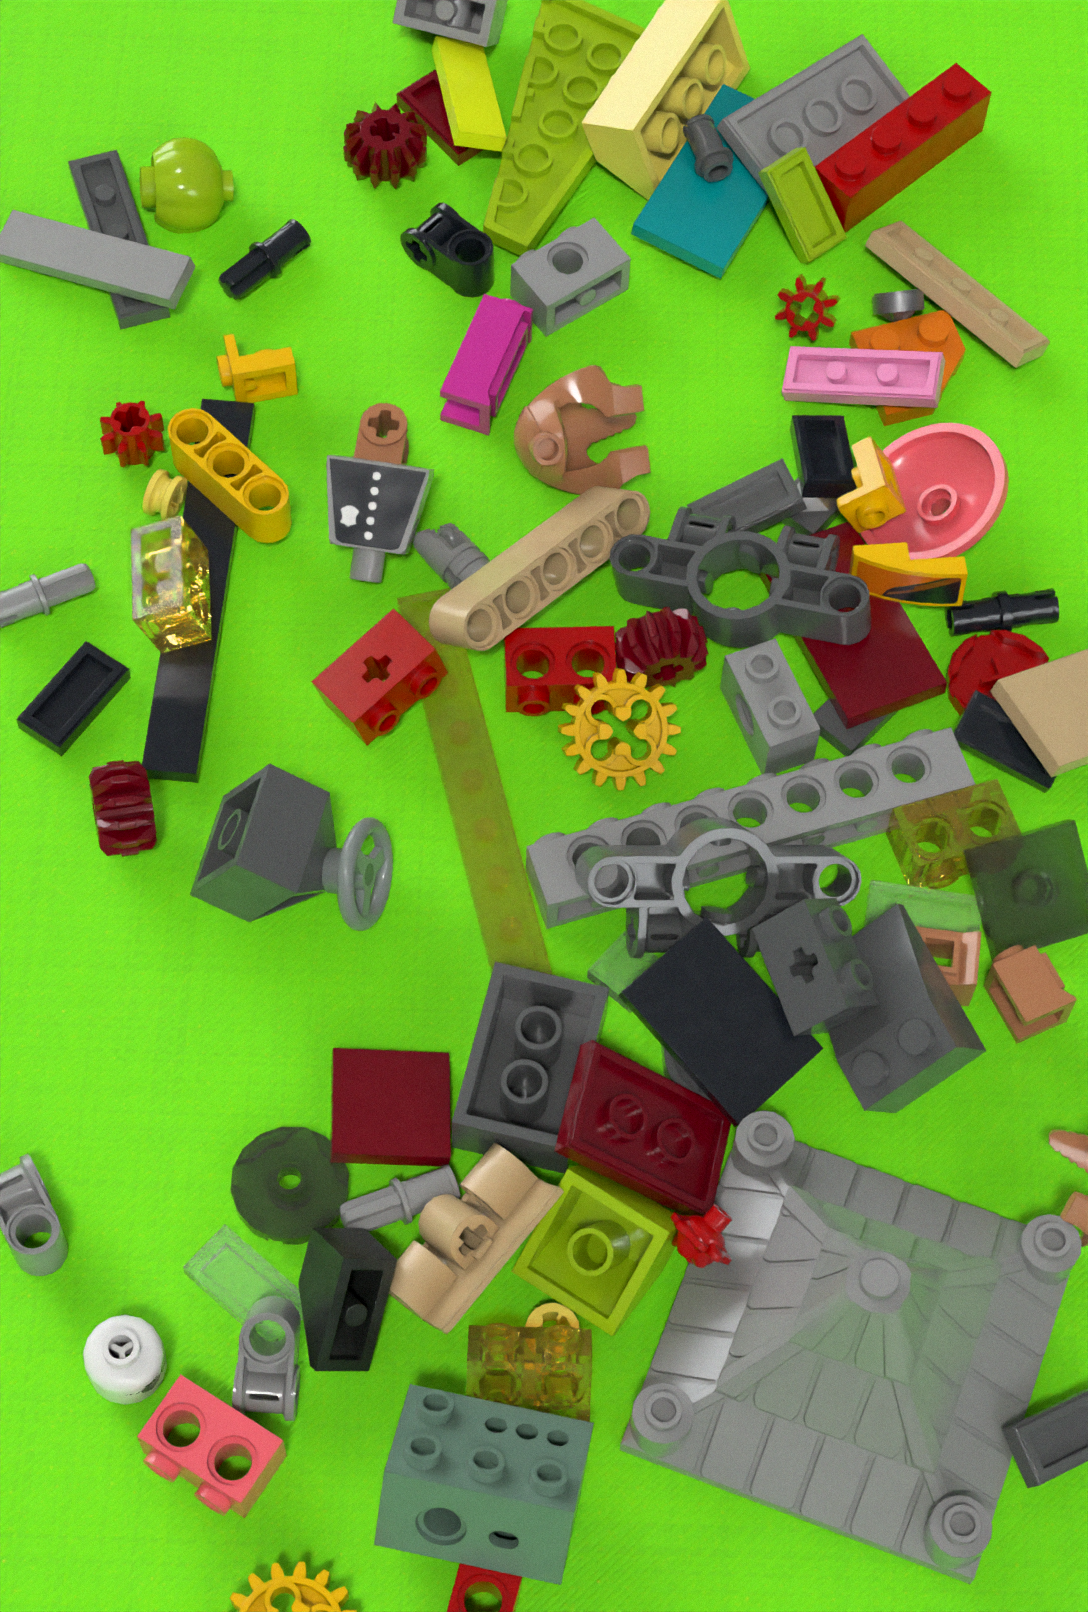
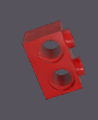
(558, 656)

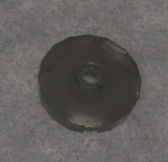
(283, 1212)

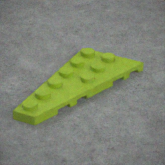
(546, 146)

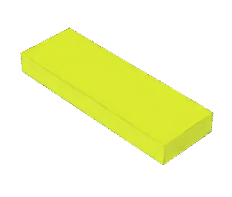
(468, 94)

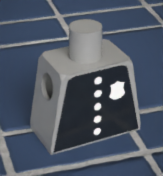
(374, 509)

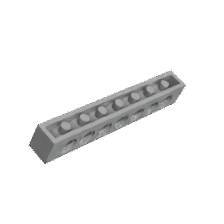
(836, 818)

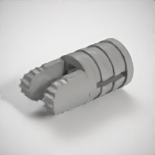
(449, 553)

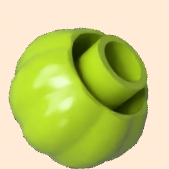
(185, 185)

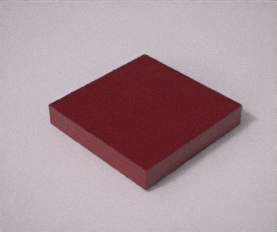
(390, 1107)

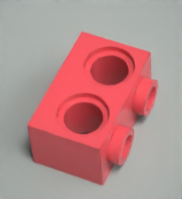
(221, 1436)

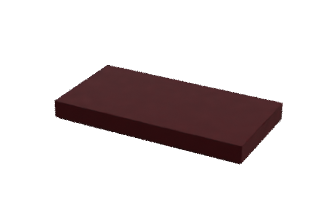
(882, 670)

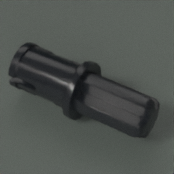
(264, 259)

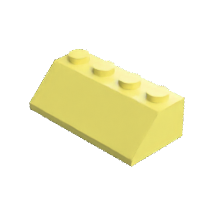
(662, 85)

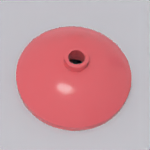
(941, 471)

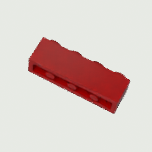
(904, 145)

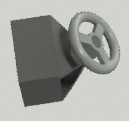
(279, 849)

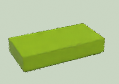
(802, 204)

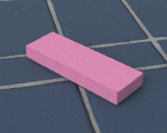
(864, 376)

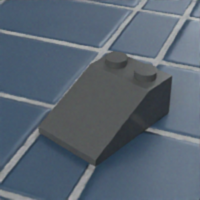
(917, 1029)

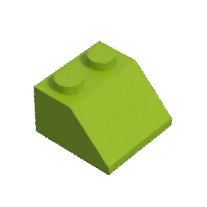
(598, 1248)

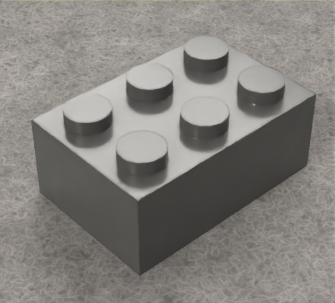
(525, 1063)

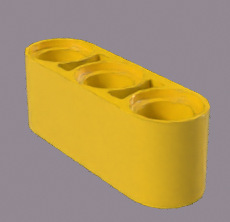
(235, 496)

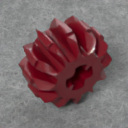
(385, 145)
(662, 646)
(122, 808)

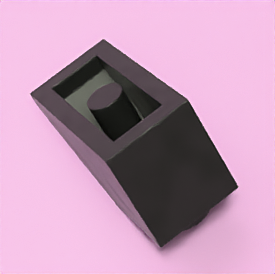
(343, 1297)

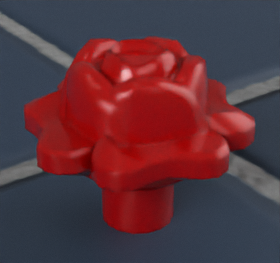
(701, 1238)

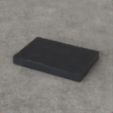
(719, 1022)

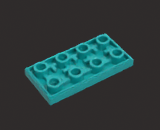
(704, 218)

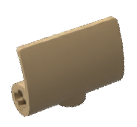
(470, 1238)

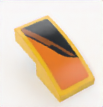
(917, 581)

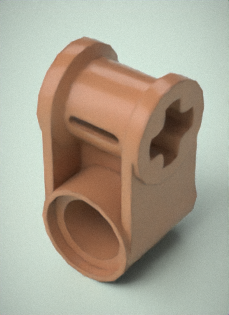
(381, 421)

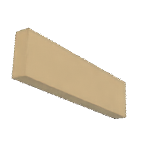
(958, 293)

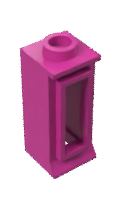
(486, 363)

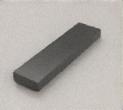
(112, 211)

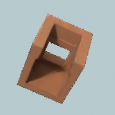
(964, 955)
(1027, 992)

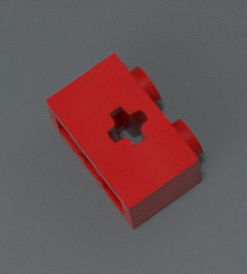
(354, 682)

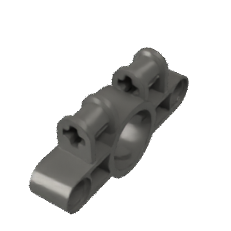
(702, 548)
(655, 877)

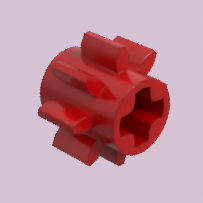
(793, 307)
(132, 433)

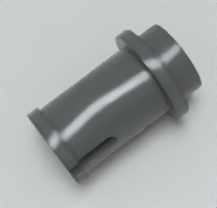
(712, 158)

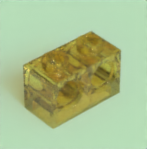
(170, 584)
(947, 824)
(529, 1365)

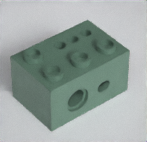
(483, 1484)

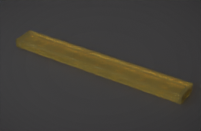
(478, 804)

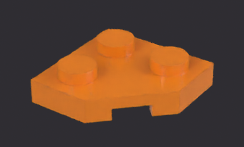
(920, 333)

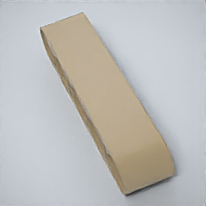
(537, 568)

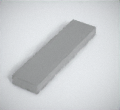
(95, 259)

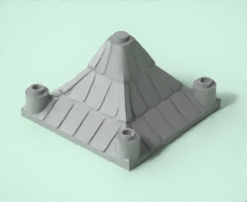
(855, 1350)

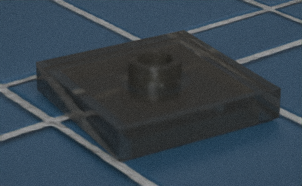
(1031, 887)

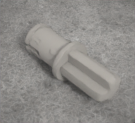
(40, 594)
(398, 1200)

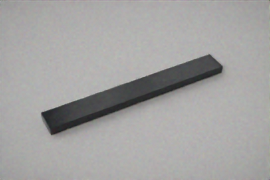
(188, 673)

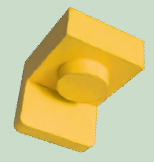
(258, 375)
(877, 492)

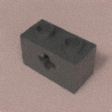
(816, 966)

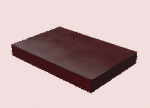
(643, 1131)

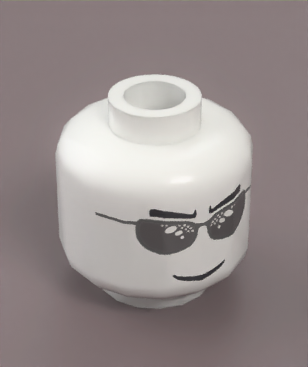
(130, 1377)

